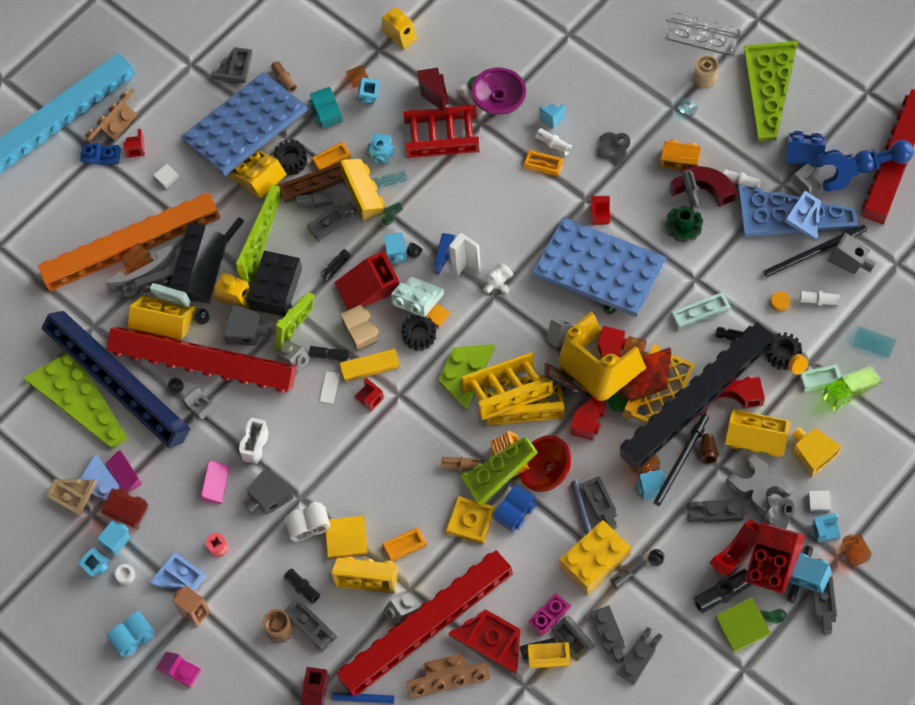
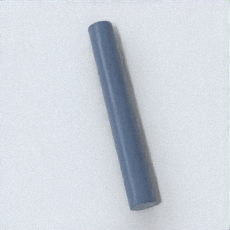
(581, 506)

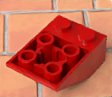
(367, 282)
(774, 557)

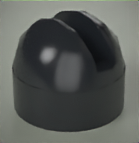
(414, 250)
(203, 316)
(175, 381)
(654, 560)

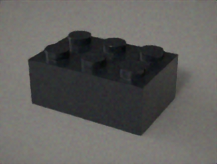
(275, 283)

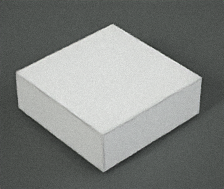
(166, 176)
(819, 501)

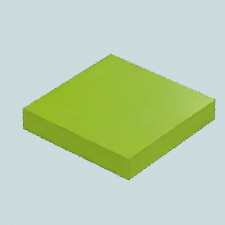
(743, 624)

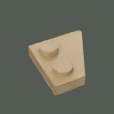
(72, 493)

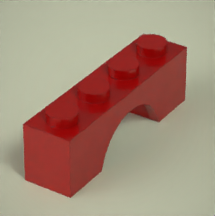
(746, 392)

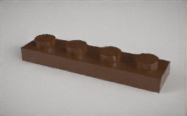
(311, 182)

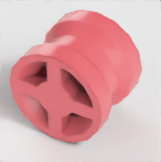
(219, 548)

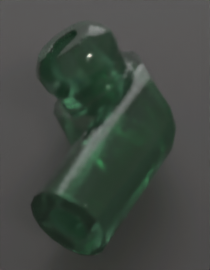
(389, 212)
(775, 616)

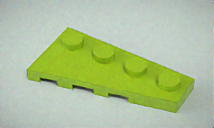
(493, 474)

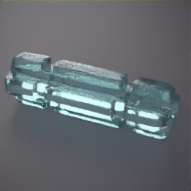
(390, 179)

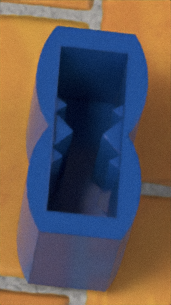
(514, 509)

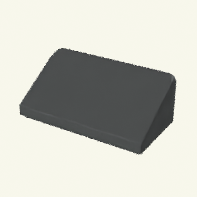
(570, 632)

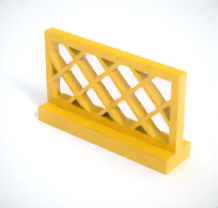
(632, 407)
(530, 412)

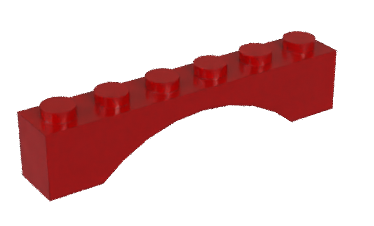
(587, 417)

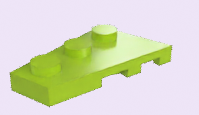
(294, 316)

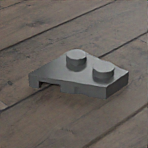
(235, 66)

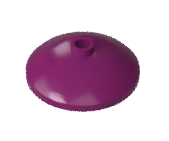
(498, 83)

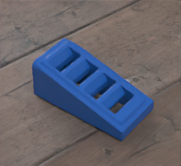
(443, 251)

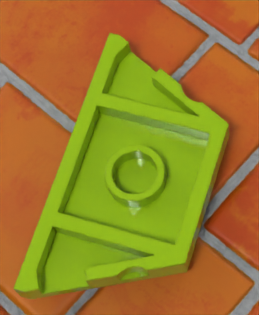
(461, 363)

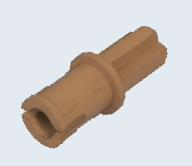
(283, 76)
(459, 463)

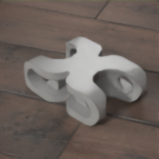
(759, 484)

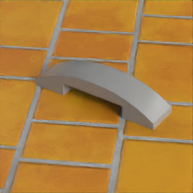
(164, 259)

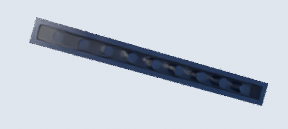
(116, 378)

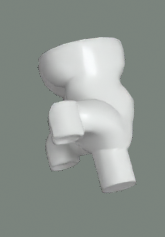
(497, 277)

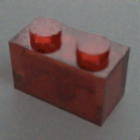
(125, 508)

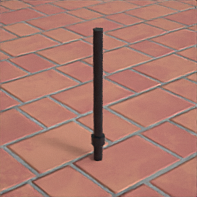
(813, 251)
(696, 432)

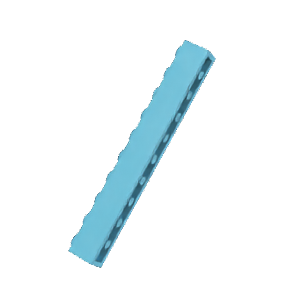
(64, 109)

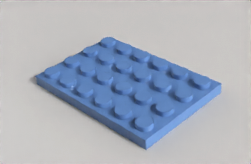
(244, 123)
(599, 266)

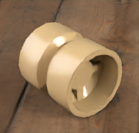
(706, 71)

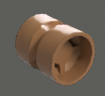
(277, 625)

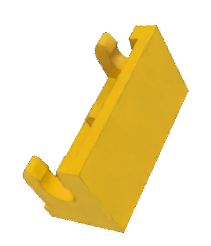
(549, 655)

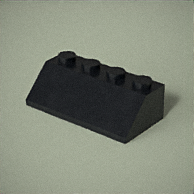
(199, 262)

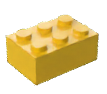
(595, 557)

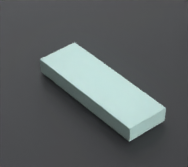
(700, 311)

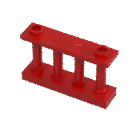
(445, 146)

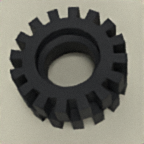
(284, 149)
(787, 341)
(419, 342)

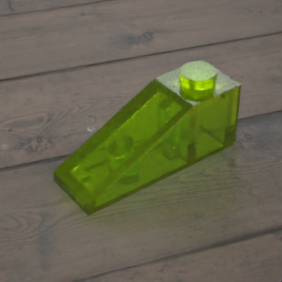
(850, 387)

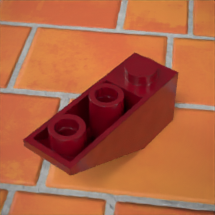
(433, 87)
(314, 686)

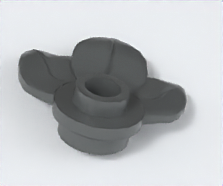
(612, 148)
(779, 511)

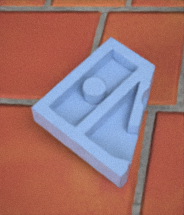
(805, 216)
(97, 471)
(177, 574)

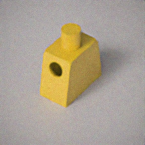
(399, 28)
(231, 289)
(814, 449)

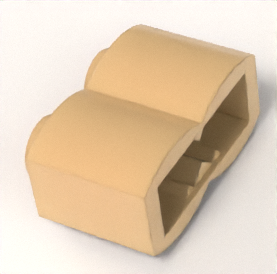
(359, 327)

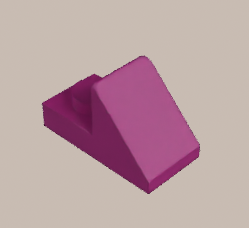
(178, 669)

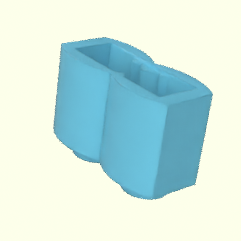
(131, 634)

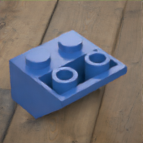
(804, 148)

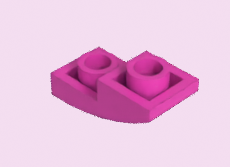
(549, 614)

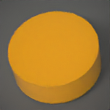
(780, 301)
(798, 364)

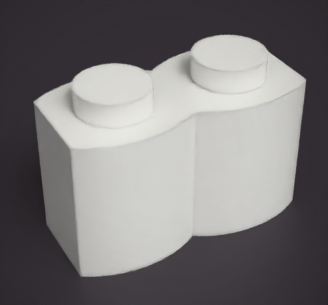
(254, 440)
(307, 522)

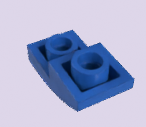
(100, 155)

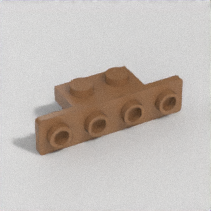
(116, 121)
(446, 675)

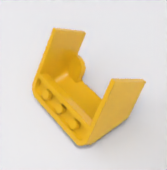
(598, 377)

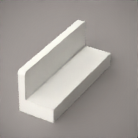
(464, 253)

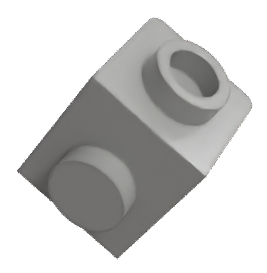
(294, 355)
(198, 403)
(400, 608)

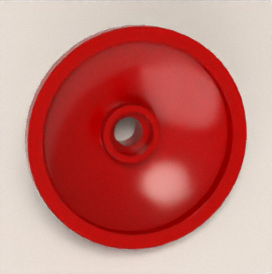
(552, 454)

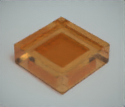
(355, 75)

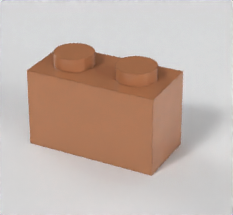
(190, 605)

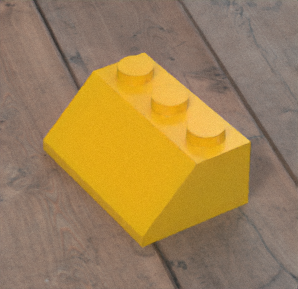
(362, 188)
(160, 317)
(757, 433)
(365, 574)

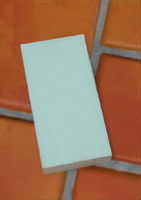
(170, 295)
(819, 377)

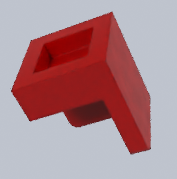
(135, 145)
(600, 210)
(370, 395)

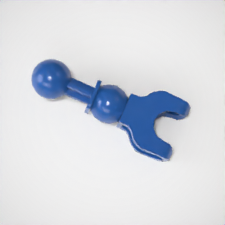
(864, 162)

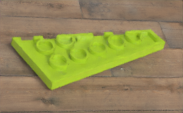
(768, 77)
(257, 237)
(77, 395)

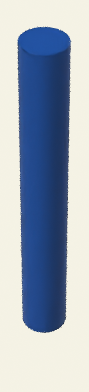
(373, 698)

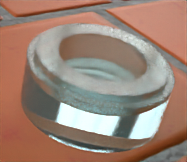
(688, 107)

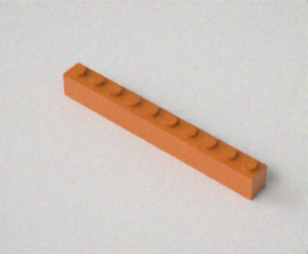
(110, 249)

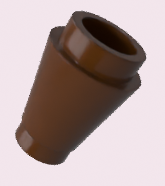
(708, 449)

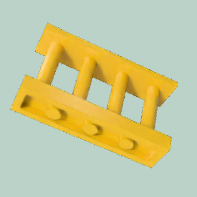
(510, 399)

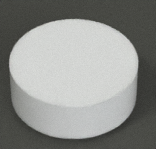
(124, 574)

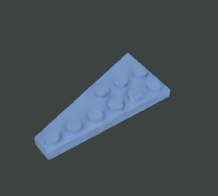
(765, 213)

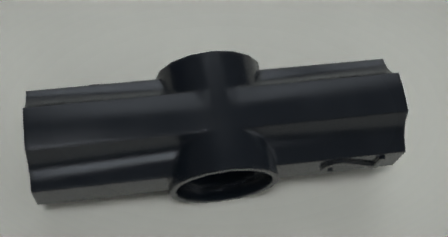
(713, 597)

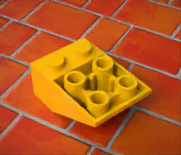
(258, 173)

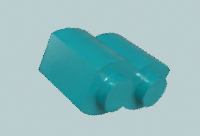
(326, 107)

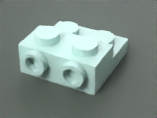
(416, 296)

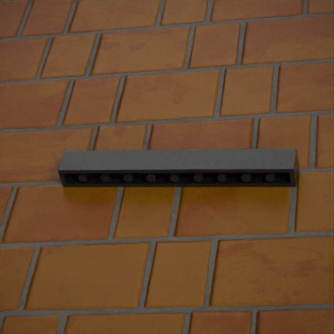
(696, 396)

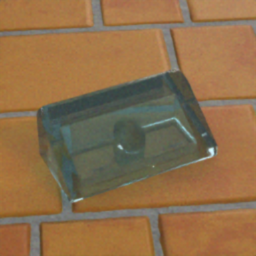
(874, 341)

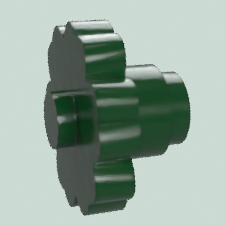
(684, 224)

